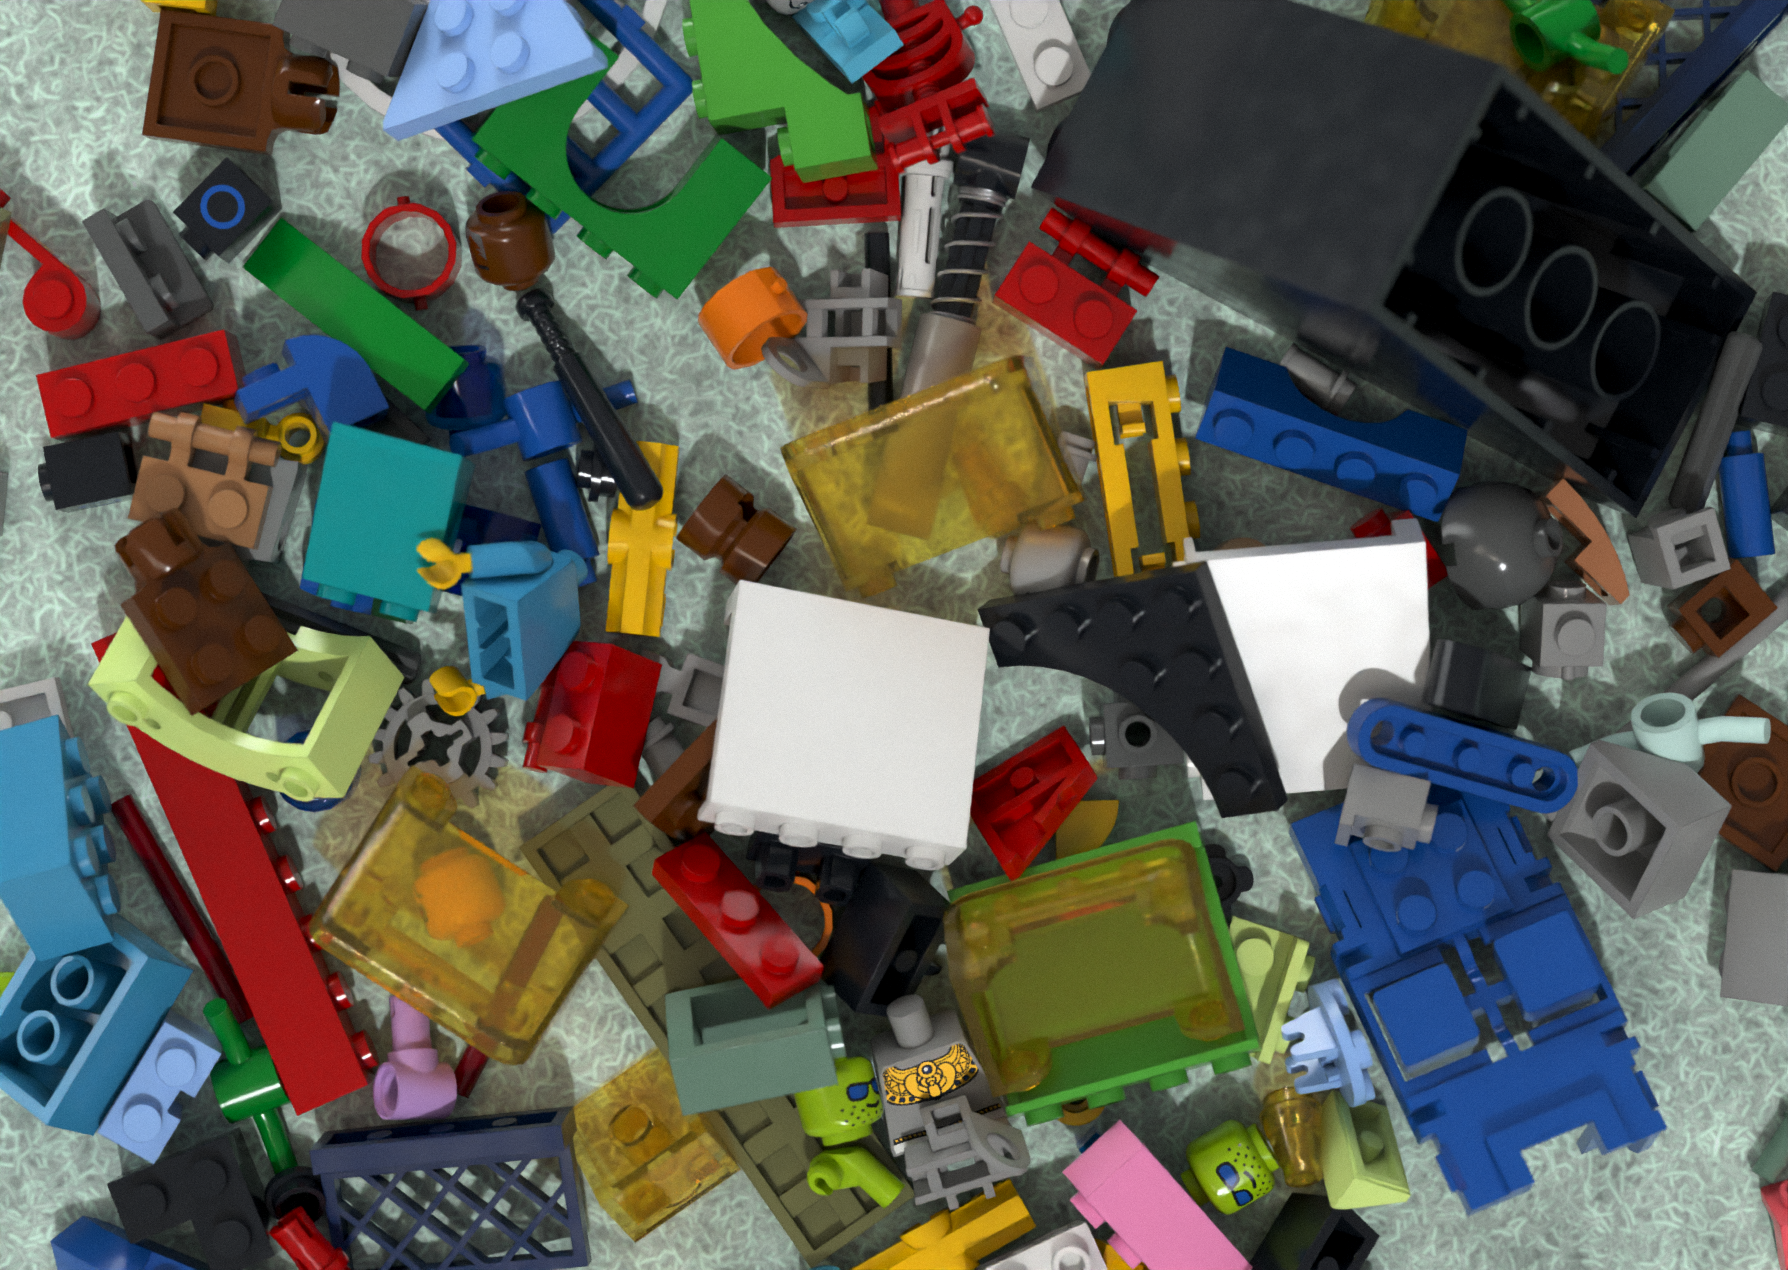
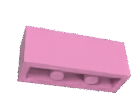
(1146, 1208)

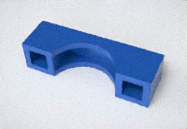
(1396, 462)

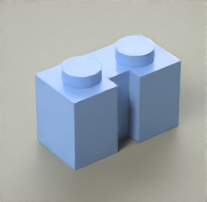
(146, 1106)

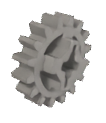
(423, 722)

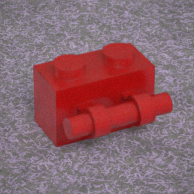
(1065, 303)
(593, 715)

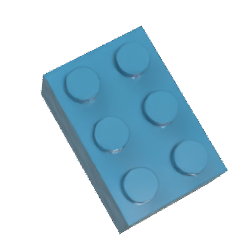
(54, 841)
(83, 1024)

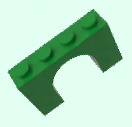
(661, 240)

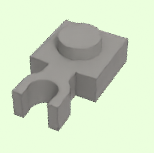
(693, 689)

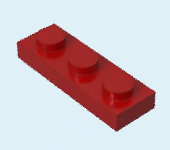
(737, 920)

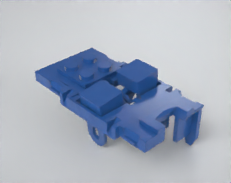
(1465, 884)

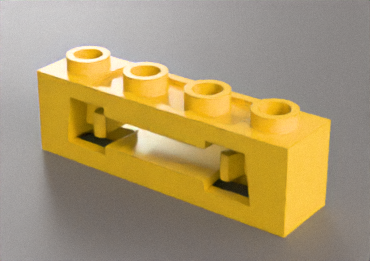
(1169, 459)

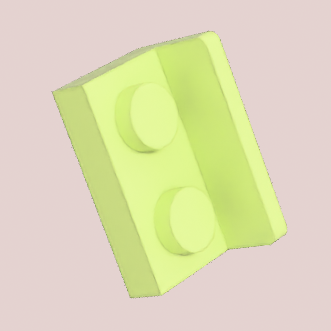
(1272, 969)

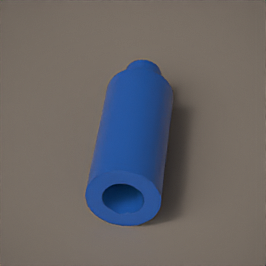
(1745, 499)
(562, 512)

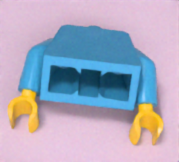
(516, 612)

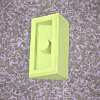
(1360, 1155)

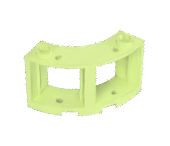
(350, 667)

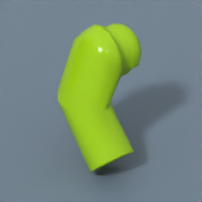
(853, 1168)

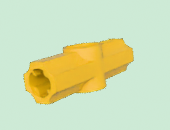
(643, 552)
(958, 1236)

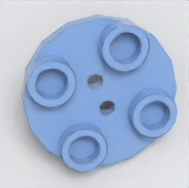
(1328, 1049)

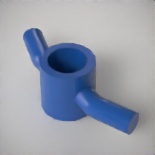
(538, 421)

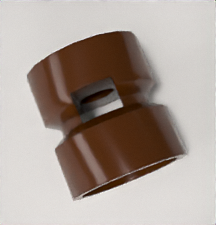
(736, 532)

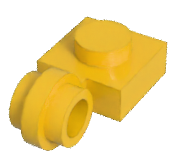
(229, 418)

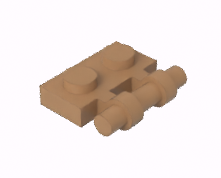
(213, 503)

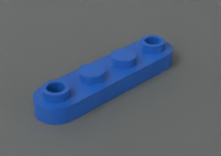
(1462, 755)

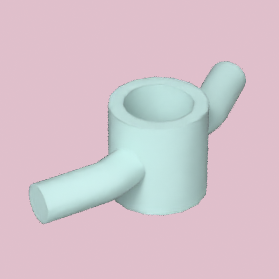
(1670, 729)

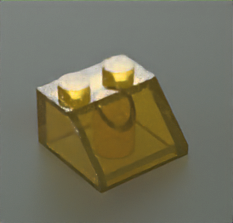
(643, 1152)

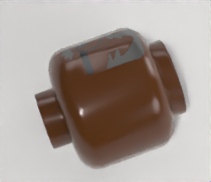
(509, 240)

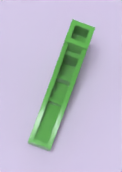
(760, 83)

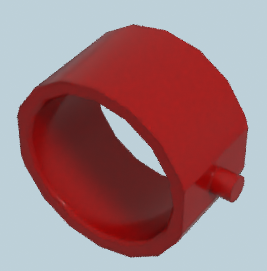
(382, 223)

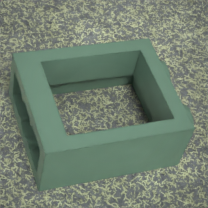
(1716, 150)
(738, 1052)

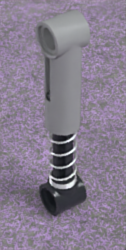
(948, 336)

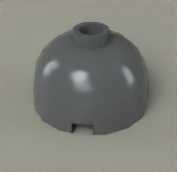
(1501, 544)

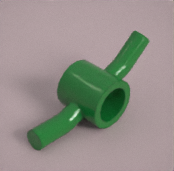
(1560, 29)
(249, 1084)

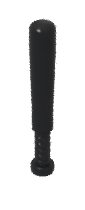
(606, 428)

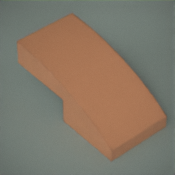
(1595, 557)

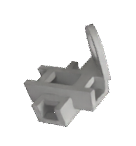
(859, 335)
(994, 1144)

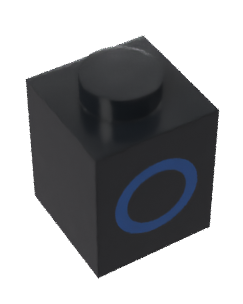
(225, 213)
(89, 472)

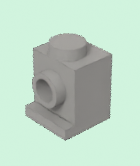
(1679, 548)
(1386, 810)

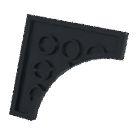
(1168, 652)

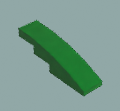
(356, 315)

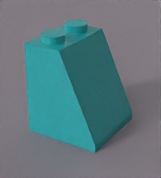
(375, 510)

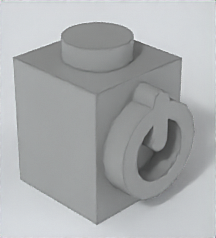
(1563, 630)

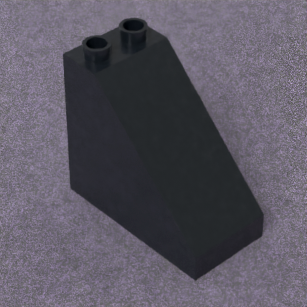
(1403, 226)

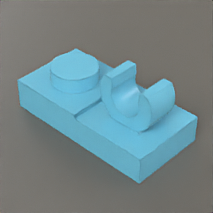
(848, 34)

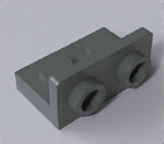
(150, 268)

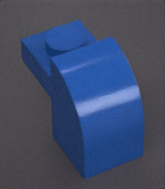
(324, 374)

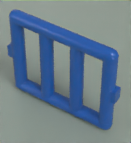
(632, 126)

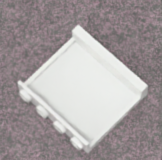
(1321, 637)
(846, 726)

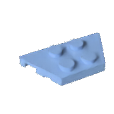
(485, 56)

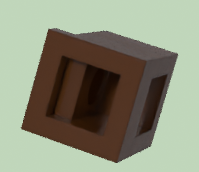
(1742, 609)

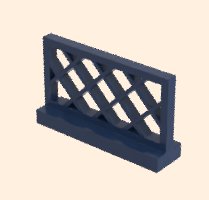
(1693, 80)
(459, 1144)

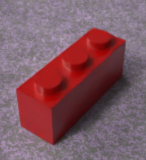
(135, 384)

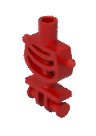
(929, 83)

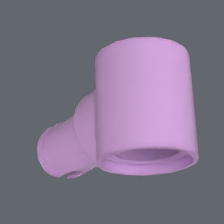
(413, 1079)

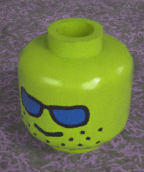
(845, 1109)
(1230, 1167)

